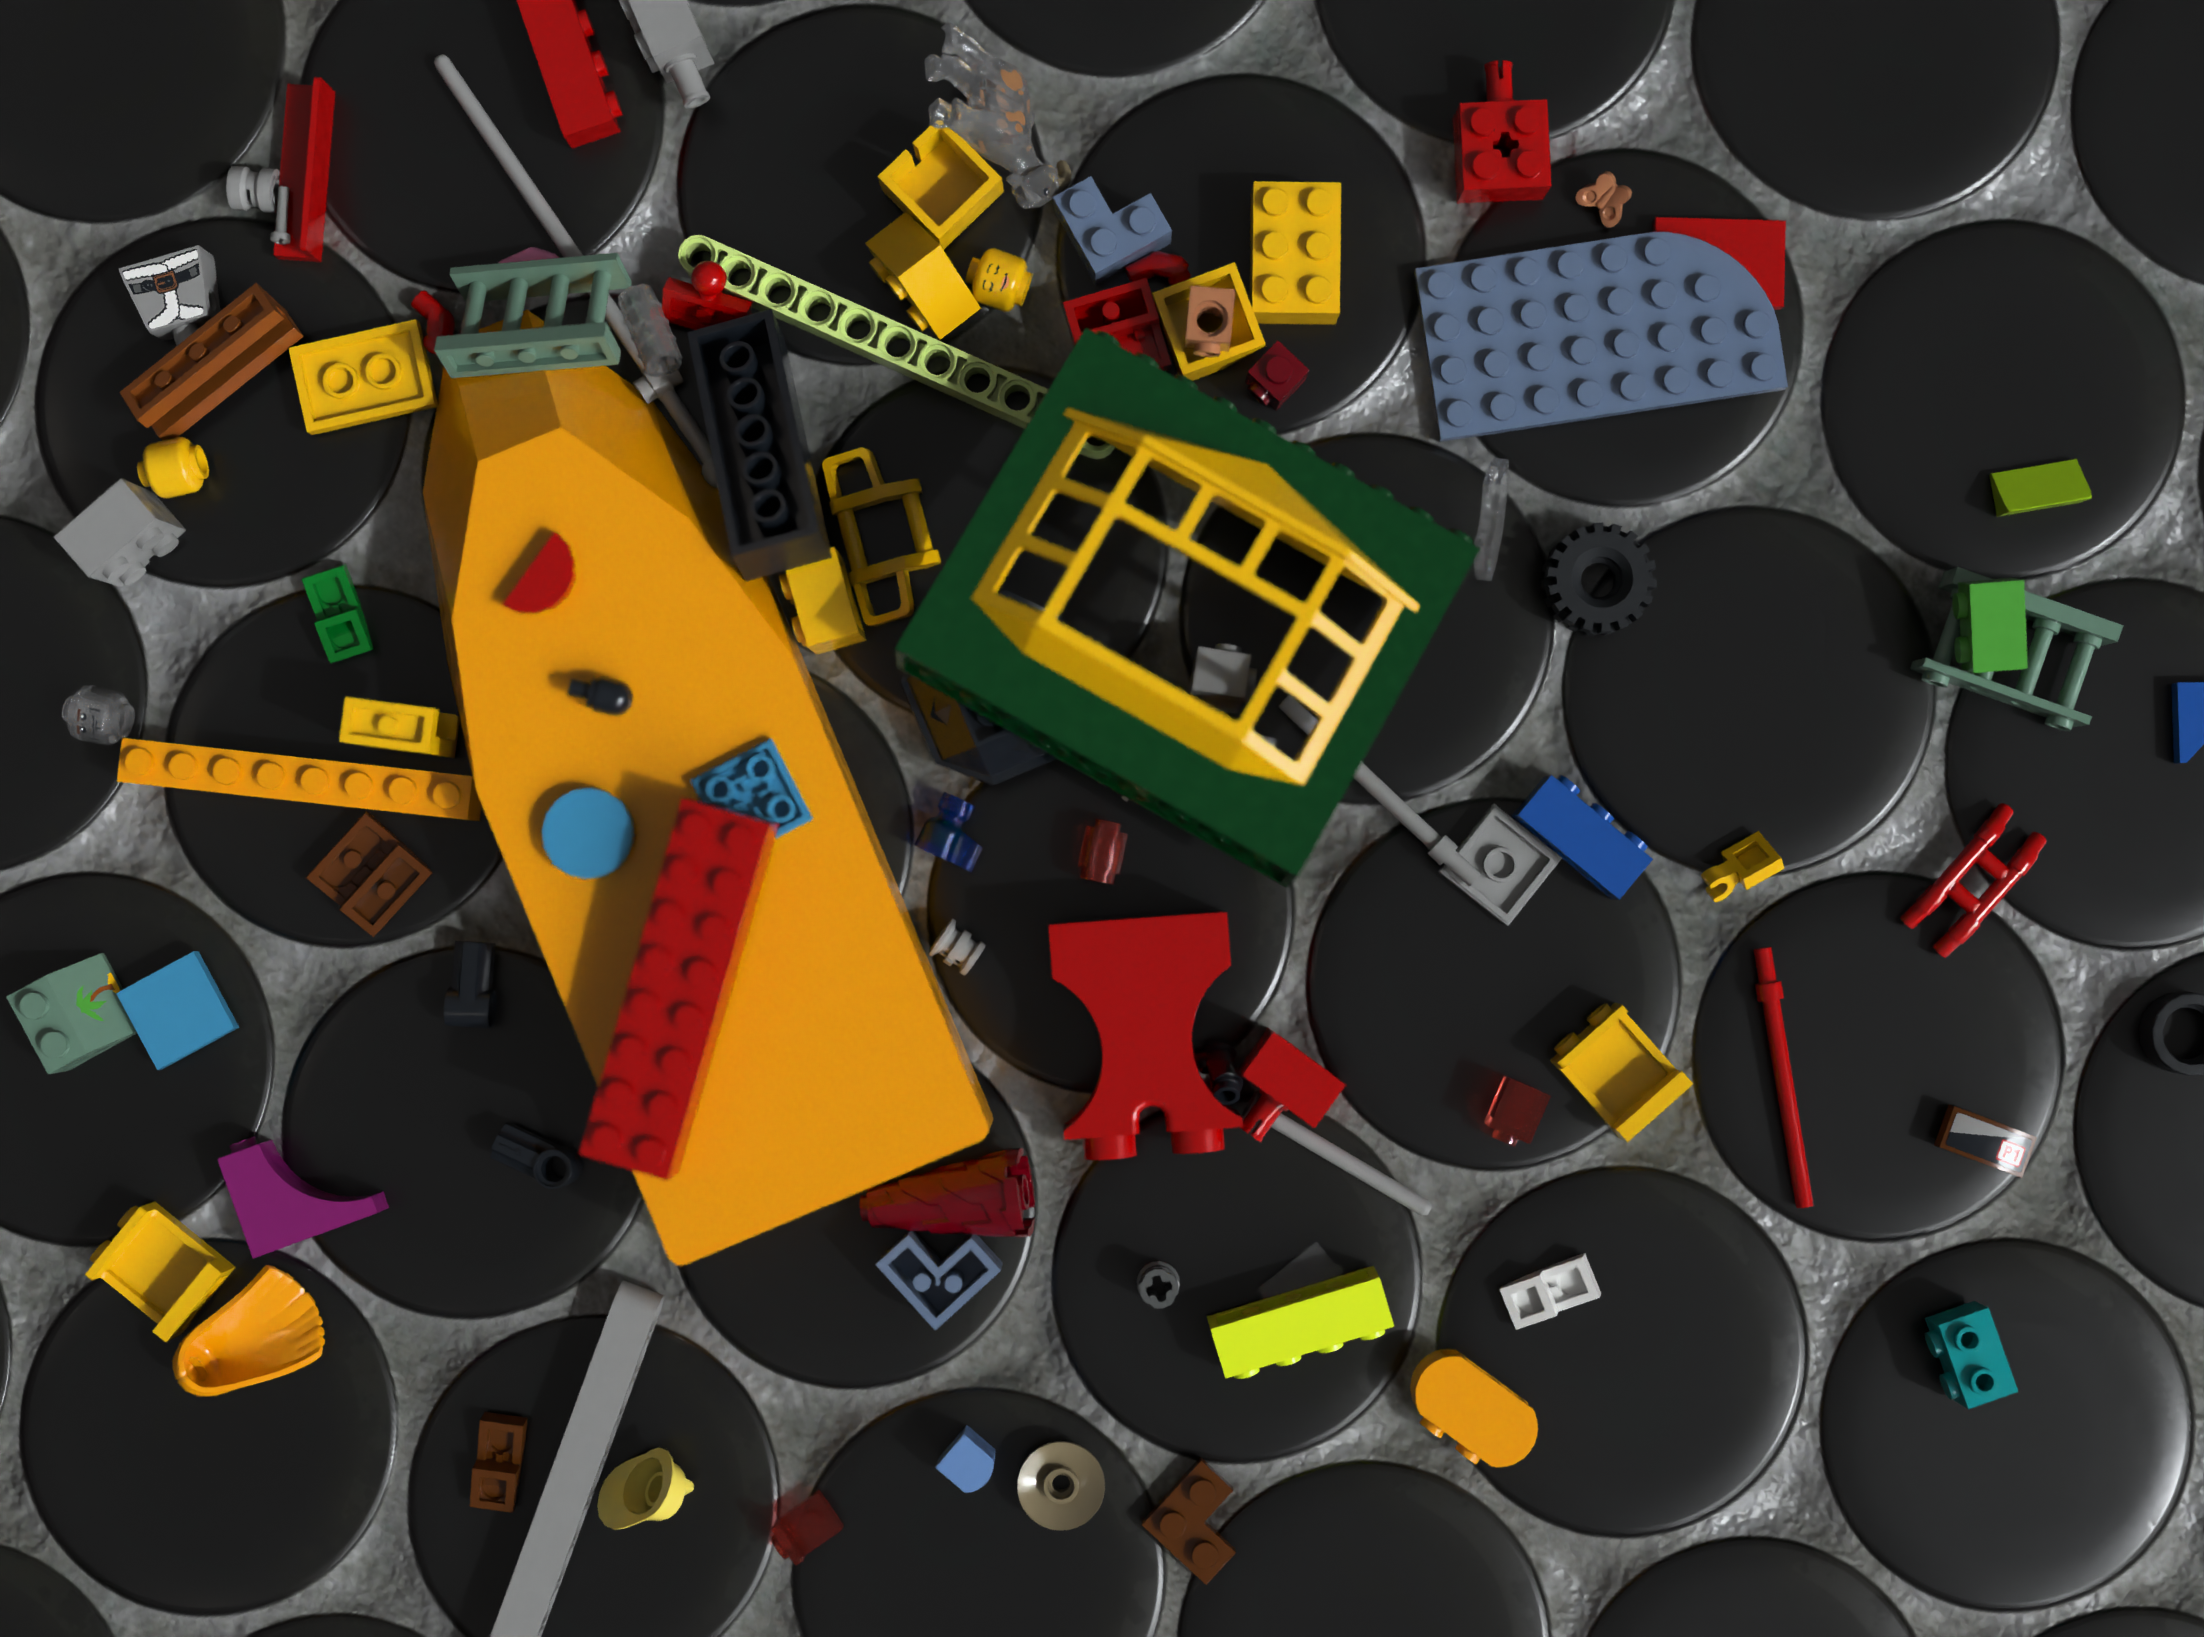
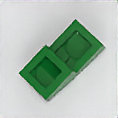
(338, 613)

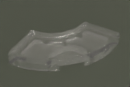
(1491, 518)

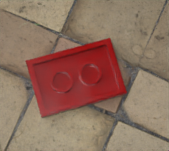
(1753, 243)

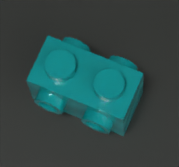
(1970, 1355)

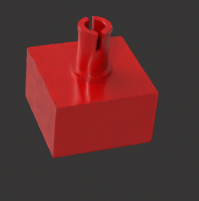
(1286, 1082)

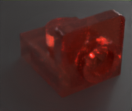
(805, 1527)

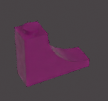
(278, 1205)

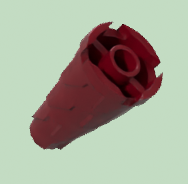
(960, 1198)

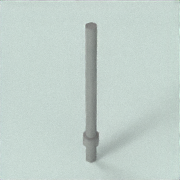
(1441, 849)

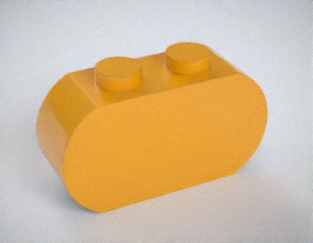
(1472, 1409)

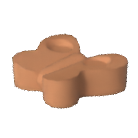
(1606, 197)

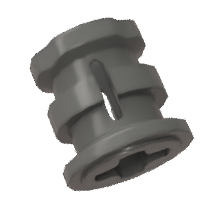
(1167, 1274)

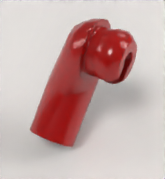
(1160, 264)
(439, 319)

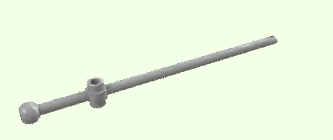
(647, 385)

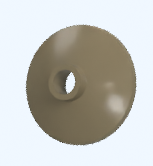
(1061, 1507)

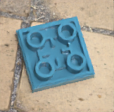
(756, 785)
(177, 1010)

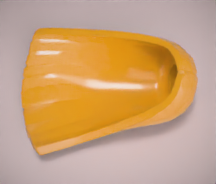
(252, 1338)

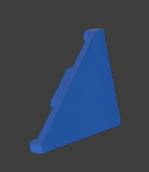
(2187, 719)

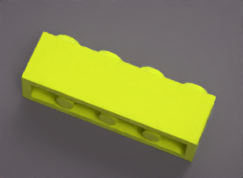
(1300, 1323)

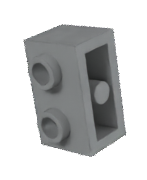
(1222, 677)

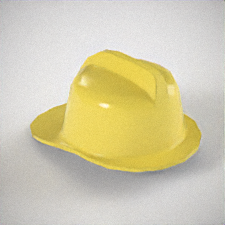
(643, 1490)

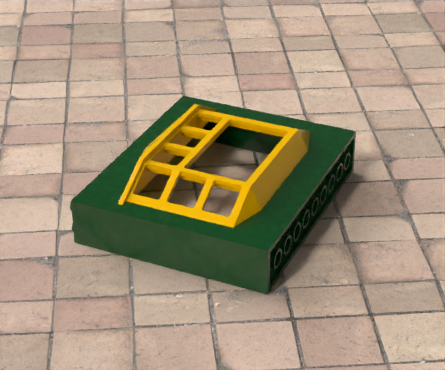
(1125, 722)

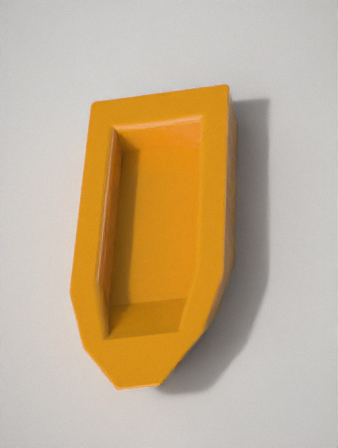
(835, 1028)

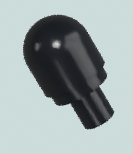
(603, 694)

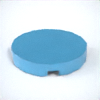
(588, 833)

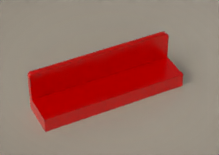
(306, 167)

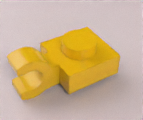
(1744, 862)

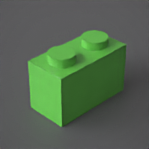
(1991, 625)

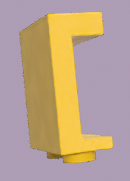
(399, 727)
(1619, 1071)
(160, 1268)

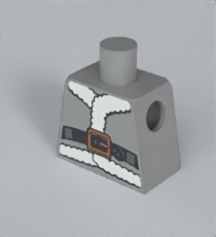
(174, 292)

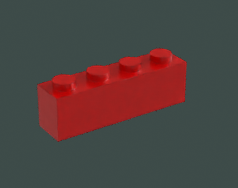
(571, 69)

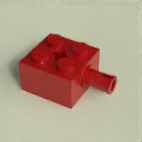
(1504, 122)

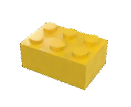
(1295, 252)

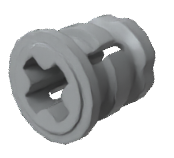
(957, 947)

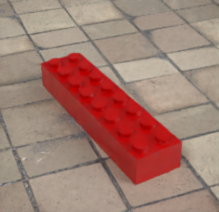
(679, 988)

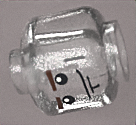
(98, 715)

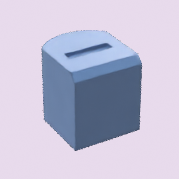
(967, 1461)

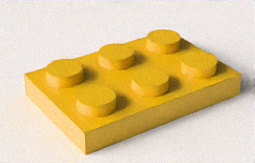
(363, 377)

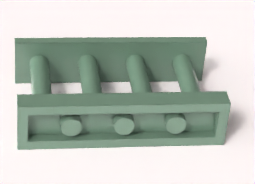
(535, 348)
(2047, 619)

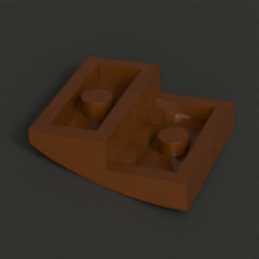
(369, 873)

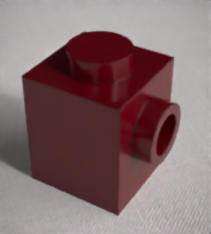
(1276, 376)

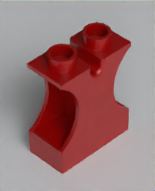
(1143, 993)

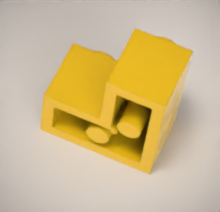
(923, 274)

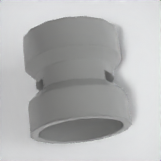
(252, 188)

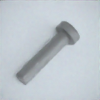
(280, 234)

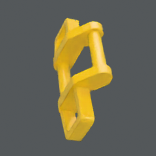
(844, 509)

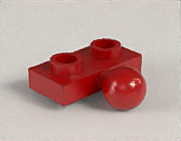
(702, 301)

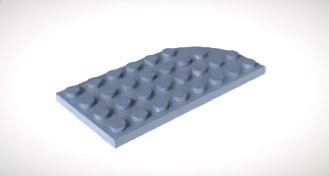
(1593, 333)

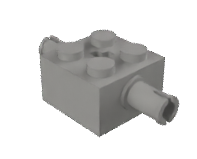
(671, 44)

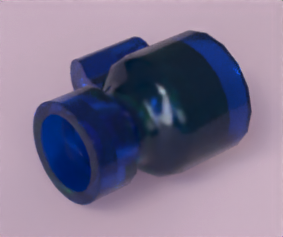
(944, 835)

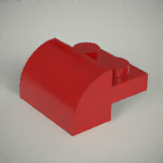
(1125, 314)

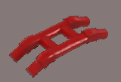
(1949, 884)

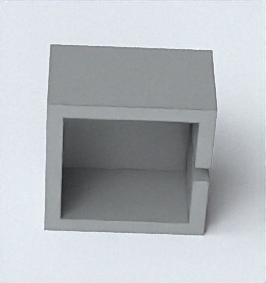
(120, 534)

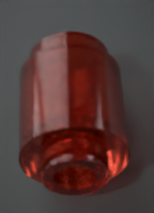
(1102, 851)

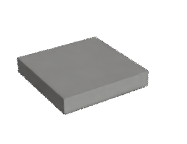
(1509, 861)

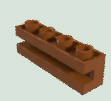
(211, 363)

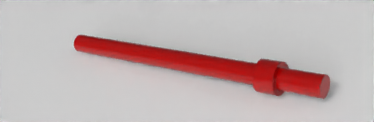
(1769, 992)

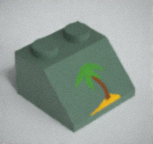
(73, 1013)

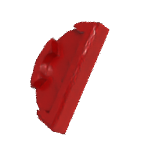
(546, 580)

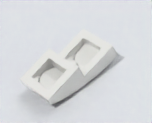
(1550, 1291)

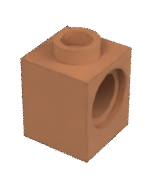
(1209, 301)

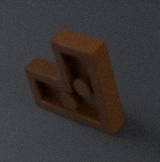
(1182, 1525)

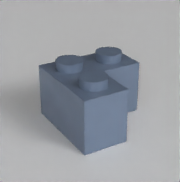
(1107, 239)
(937, 1285)

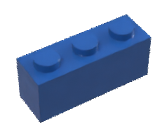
(1583, 836)

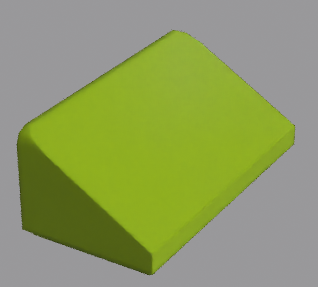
(2039, 487)

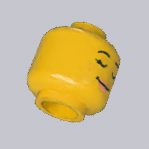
(999, 279)

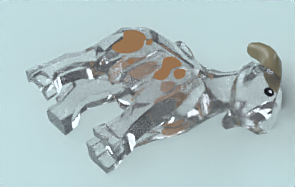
(996, 116)

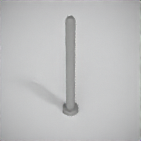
(1346, 1161)

